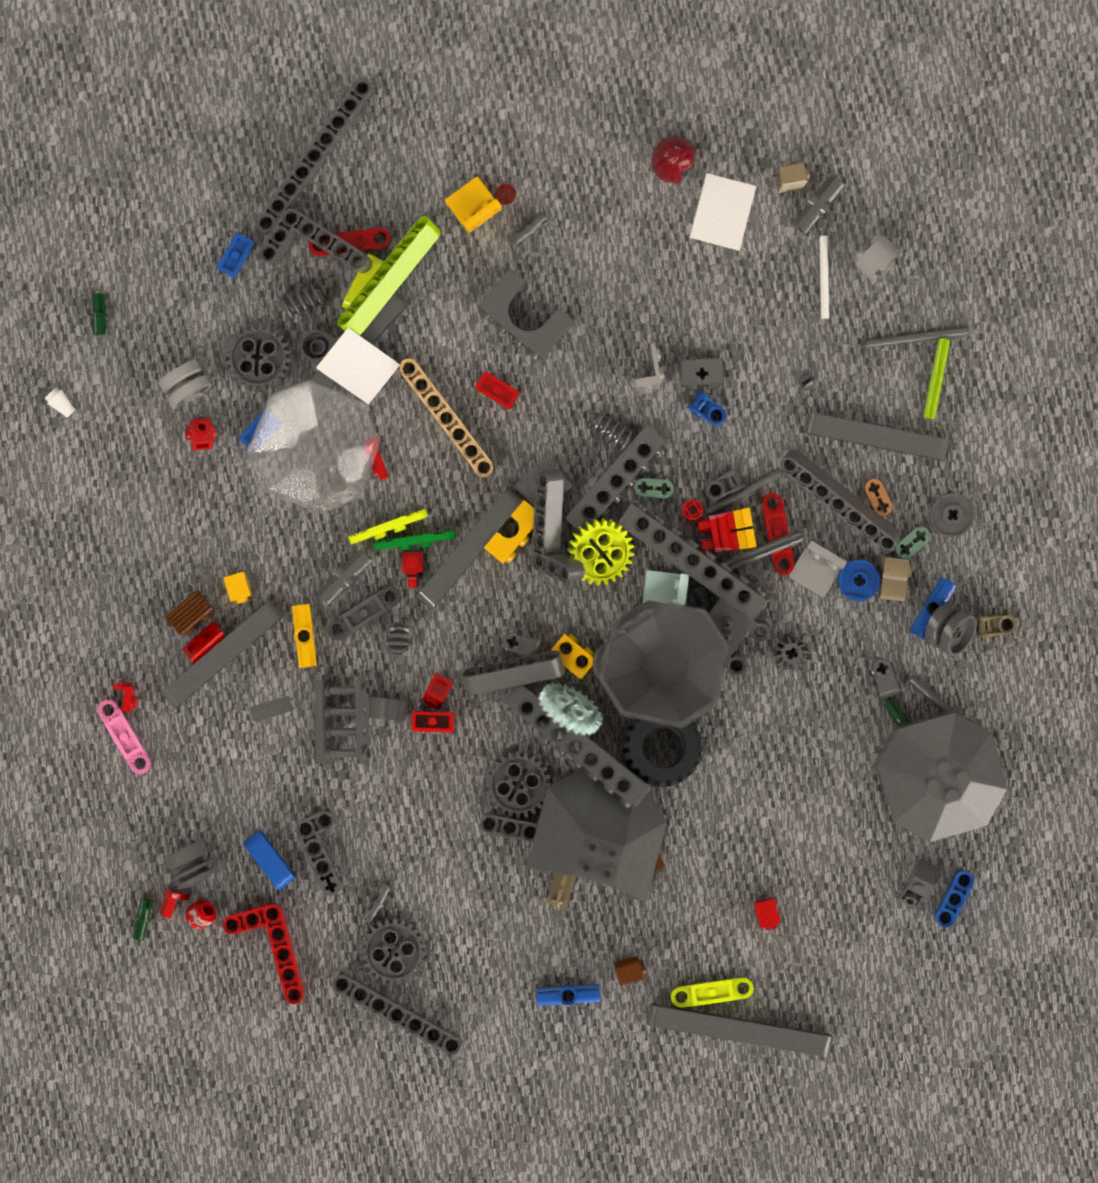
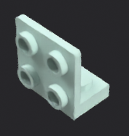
(665, 587)

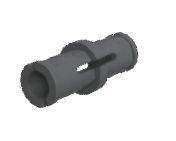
(528, 229)
(377, 903)

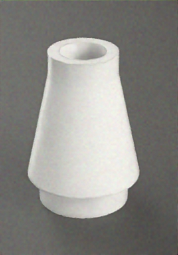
(60, 402)

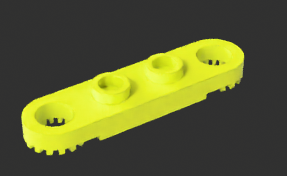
(380, 531)
(712, 992)

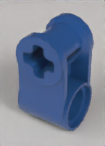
(706, 408)

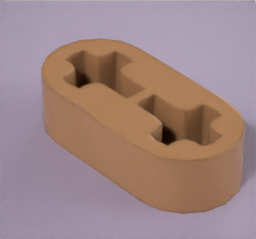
(882, 495)

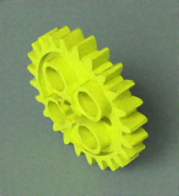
(614, 540)

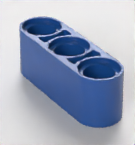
(269, 860)
(953, 909)

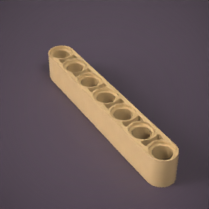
(441, 409)

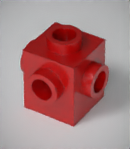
(200, 433)

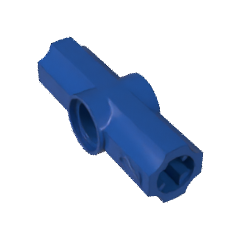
(939, 596)
(553, 995)

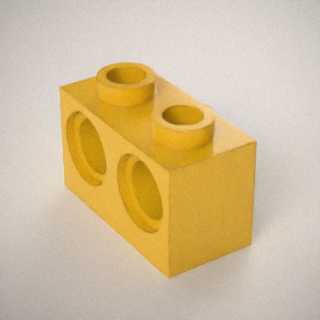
(570, 659)

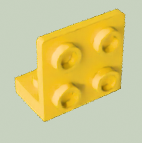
(473, 204)

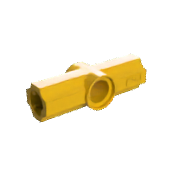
(303, 621)

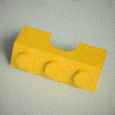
(504, 548)

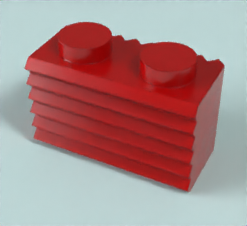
(432, 721)

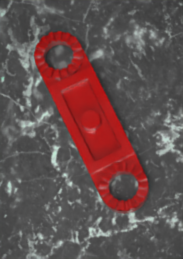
(361, 239)
(777, 528)

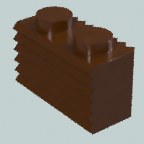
(190, 613)
(630, 970)

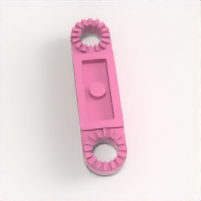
(124, 736)

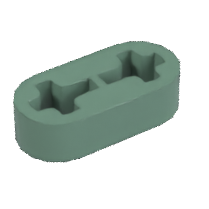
(654, 483)
(915, 546)

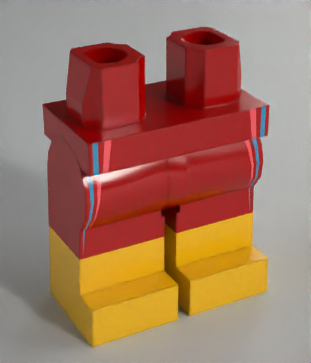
(721, 532)

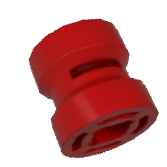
(690, 512)

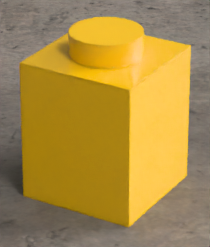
(238, 587)

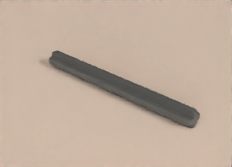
(757, 553)

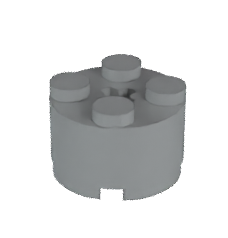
(878, 258)

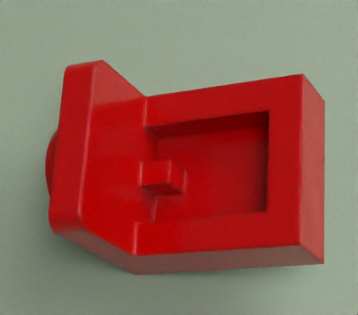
(129, 699)

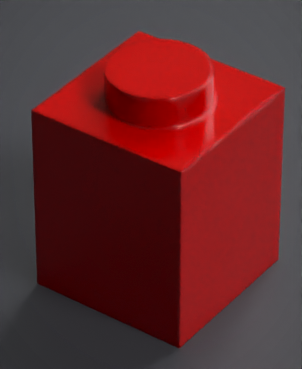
(767, 913)

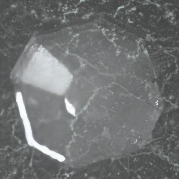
(314, 447)

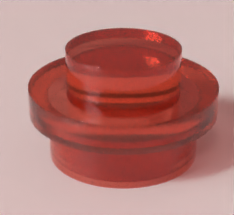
(505, 194)

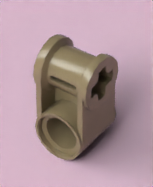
(993, 625)

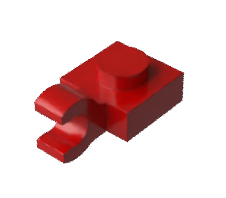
(412, 564)

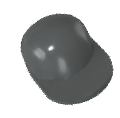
(316, 345)

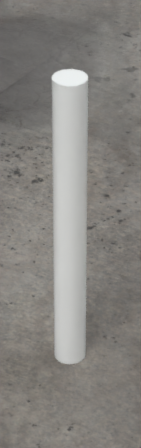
(824, 288)

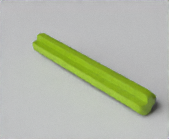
(936, 378)

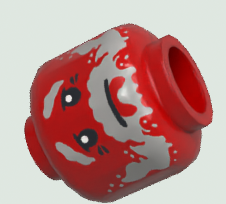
(200, 914)

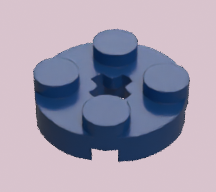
(851, 571)

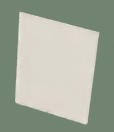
(723, 211)
(358, 366)

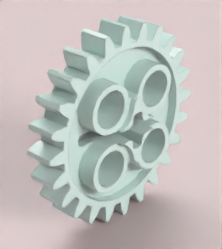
(570, 708)

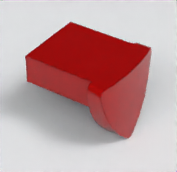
(170, 900)

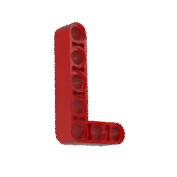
(276, 944)

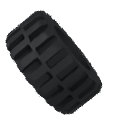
(661, 776)

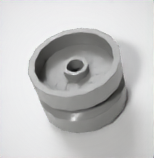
(184, 384)

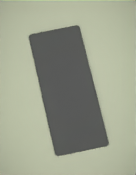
(271, 708)

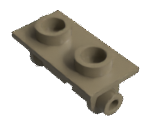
(560, 890)

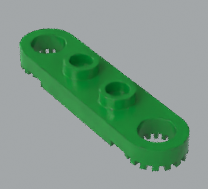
(405, 542)

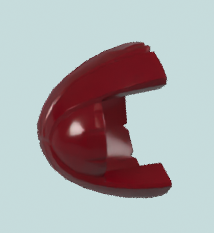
(672, 158)

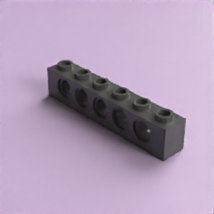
(645, 437)

